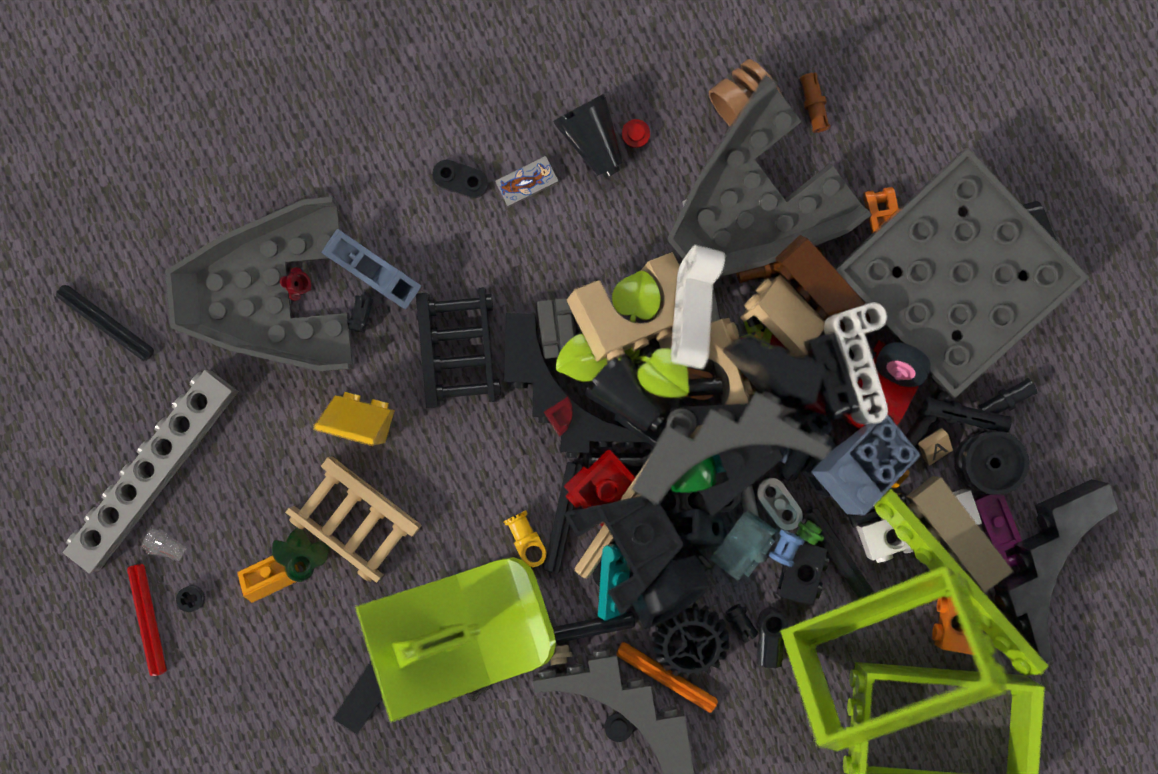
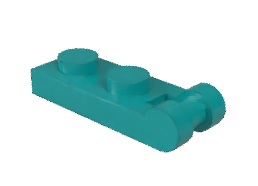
(613, 572)

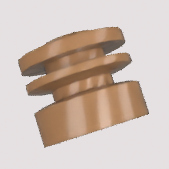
(731, 97)

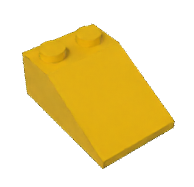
(356, 420)

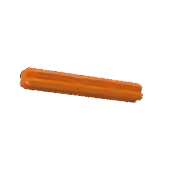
(667, 678)

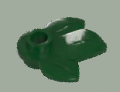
(299, 551)

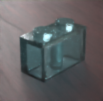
(743, 545)

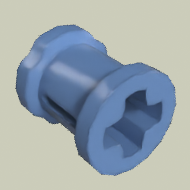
(786, 557)

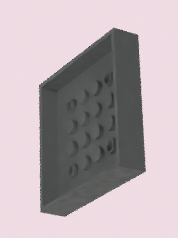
(962, 272)

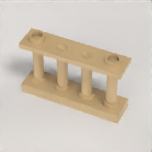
(380, 508)

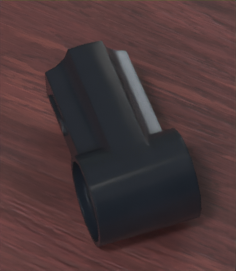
(770, 639)

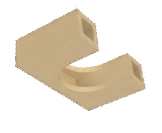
(609, 332)
(722, 334)

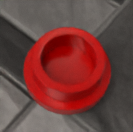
(635, 133)

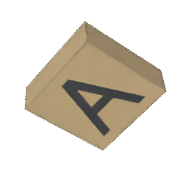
(935, 446)

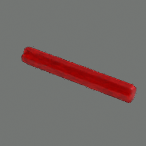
(146, 619)

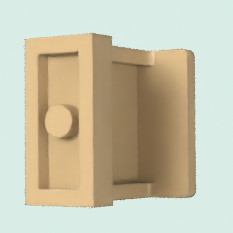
(785, 314)

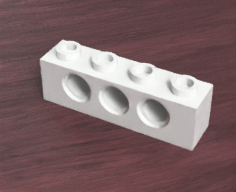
(874, 532)

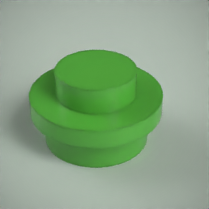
(810, 532)

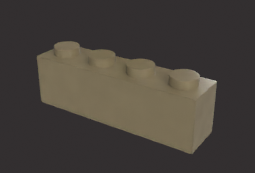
(958, 532)

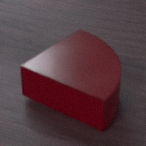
(560, 415)

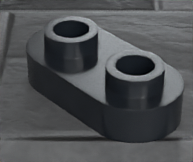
(459, 179)

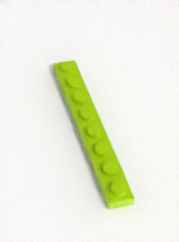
(934, 556)

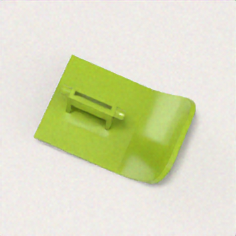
(456, 635)

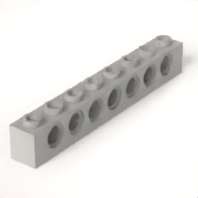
(81, 545)

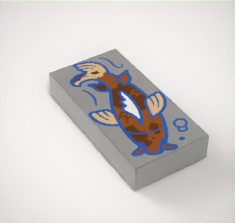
(527, 181)

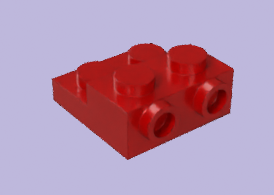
(600, 483)

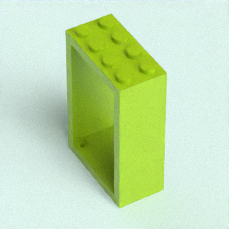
(804, 637)
(1024, 721)

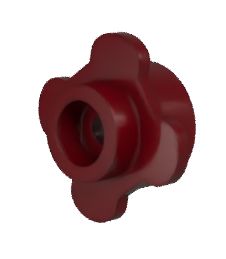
(302, 280)

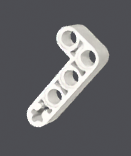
(694, 305)
(862, 363)

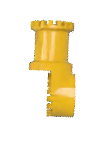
(525, 537)

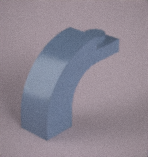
(371, 269)

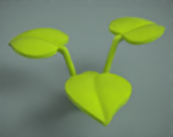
(638, 298)

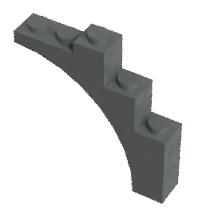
(758, 426)
(634, 700)

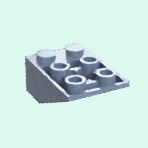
(866, 466)

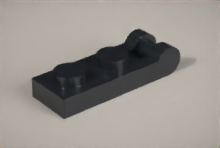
(835, 377)

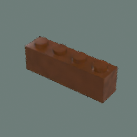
(818, 280)

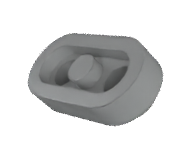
(778, 503)

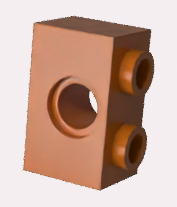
(944, 634)

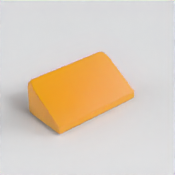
(263, 579)

